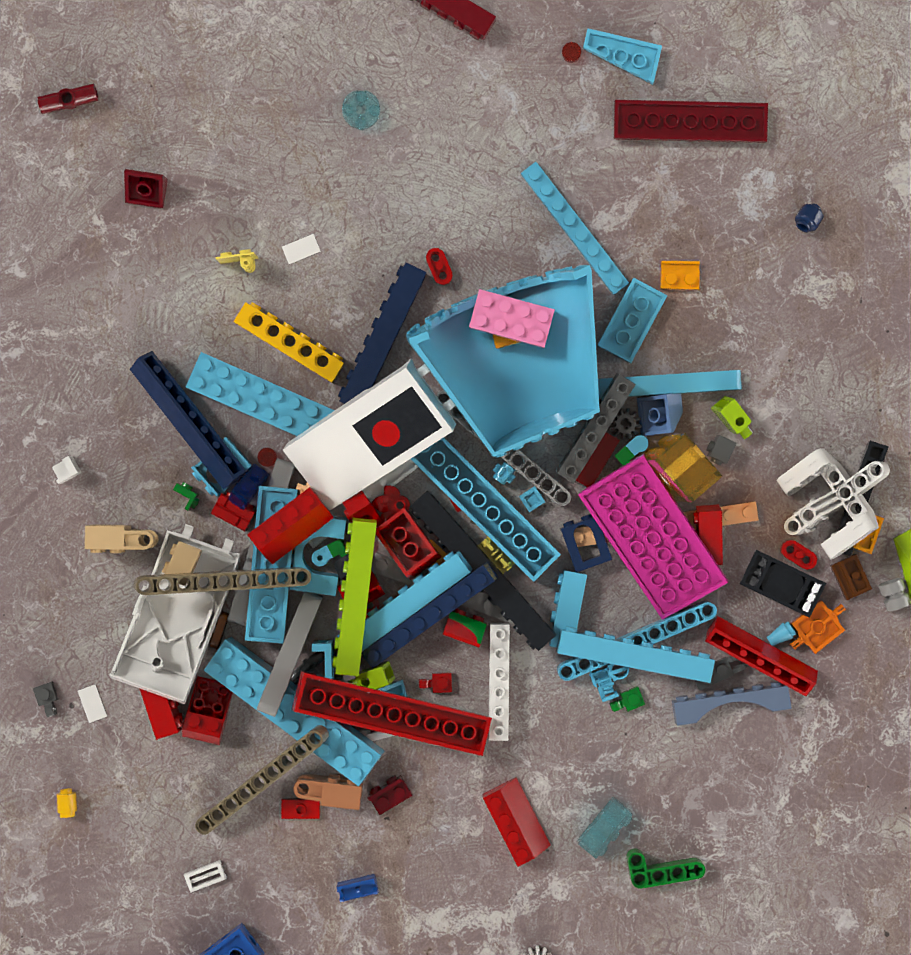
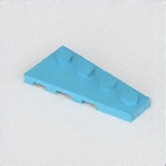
(626, 53)

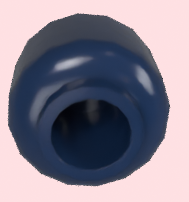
(809, 217)

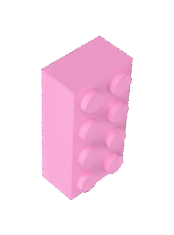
(511, 318)

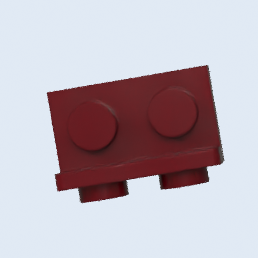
(390, 794)

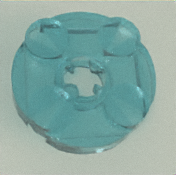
(361, 99)

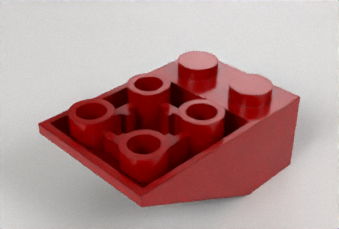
(207, 711)

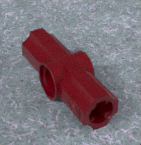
(80, 96)

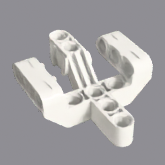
(825, 464)

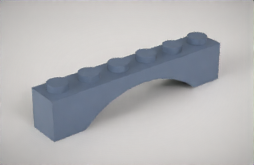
(692, 709)

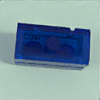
(248, 486)

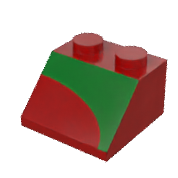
(464, 627)

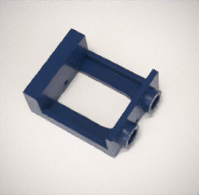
(568, 535)

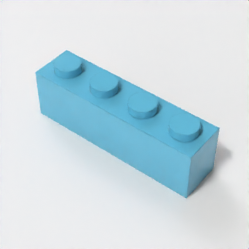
(568, 602)

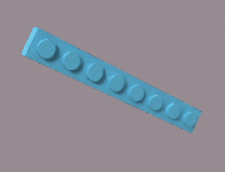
(574, 228)

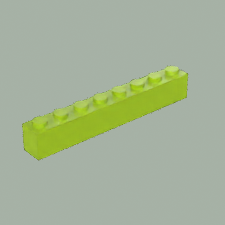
(355, 596)

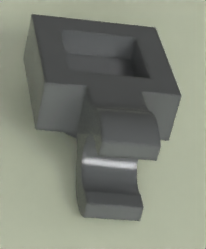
(45, 695)

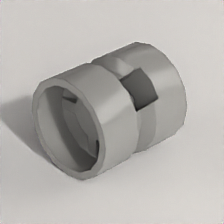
(894, 594)

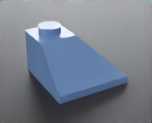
(659, 413)

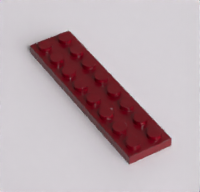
(690, 121)

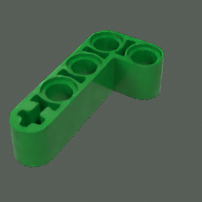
(666, 867)

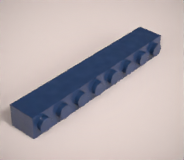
(384, 331)
(187, 419)
(429, 615)

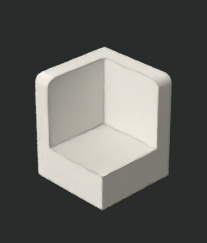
(66, 469)

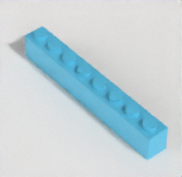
(414, 597)
(635, 655)

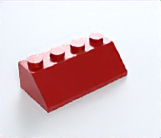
(290, 525)
(516, 821)

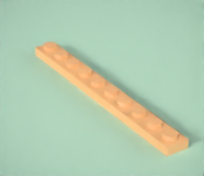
(730, 515)

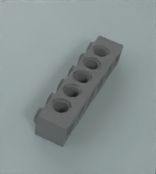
(595, 428)

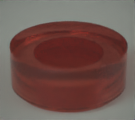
(571, 52)
(267, 457)

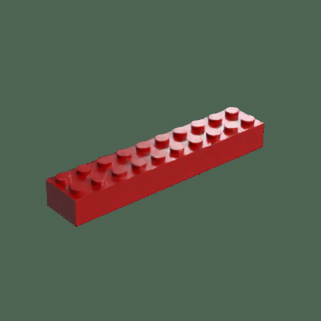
(391, 713)

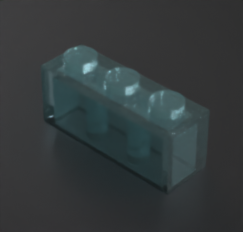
(605, 828)

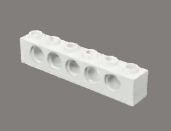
(499, 681)

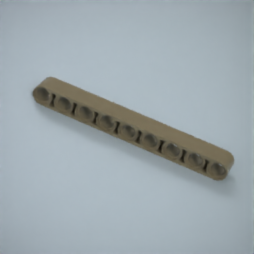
(213, 580)
(268, 775)

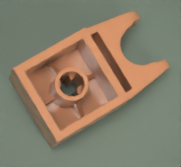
(330, 790)

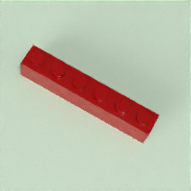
(761, 656)

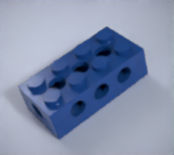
(236, 939)

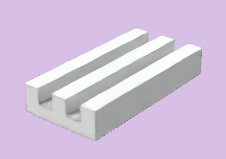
(215, 864)

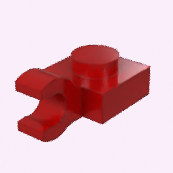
(440, 682)

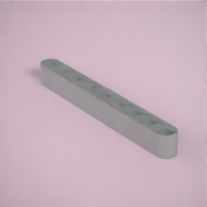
(522, 469)
(281, 478)

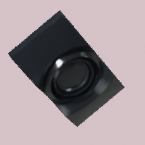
(782, 583)

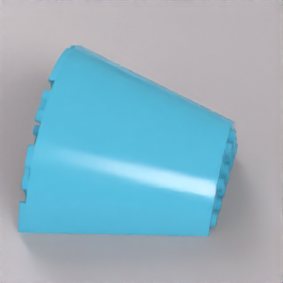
(521, 388)

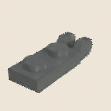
(721, 671)

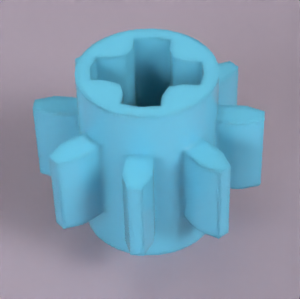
(504, 473)

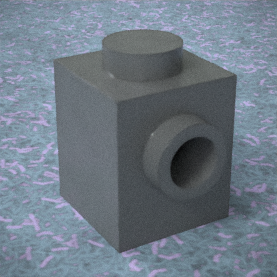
(720, 450)

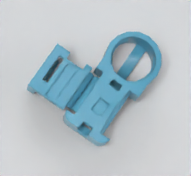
(604, 681)

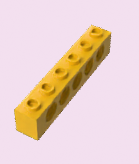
(245, 320)

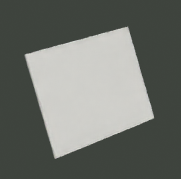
(301, 249)
(92, 703)

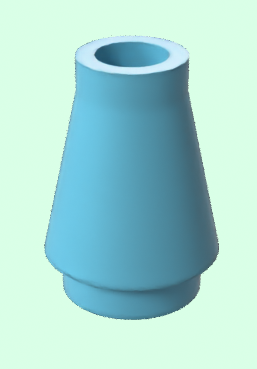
(781, 634)

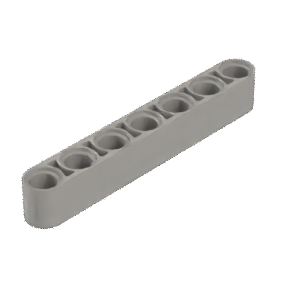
(289, 653)

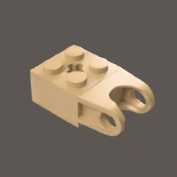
(117, 538)

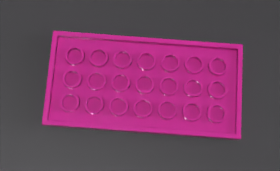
(653, 537)

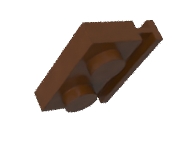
(851, 577)

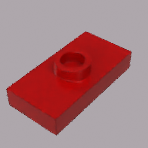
(300, 809)

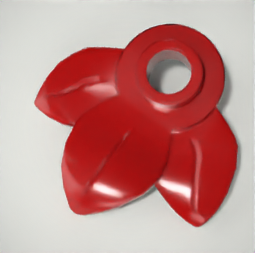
(388, 502)

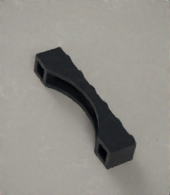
(873, 452)

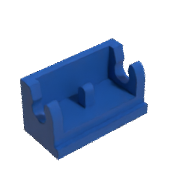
(357, 887)

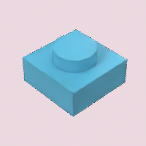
(531, 499)

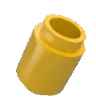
(66, 803)

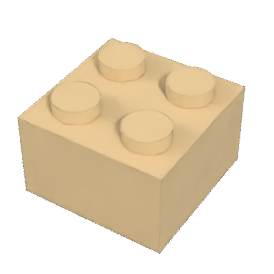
(183, 560)

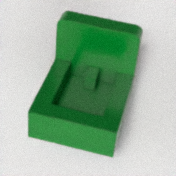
(186, 490)

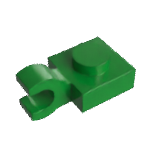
(630, 700)

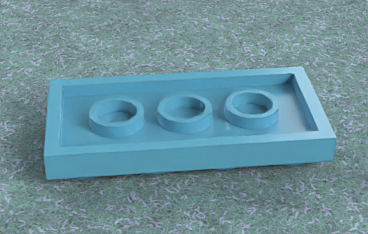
(632, 320)

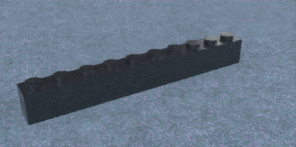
(501, 591)

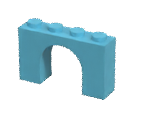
(320, 582)

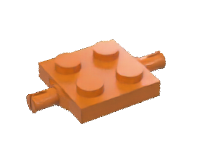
(818, 629)

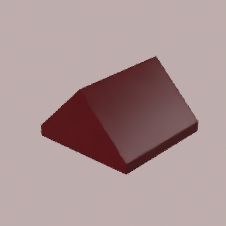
(145, 188)

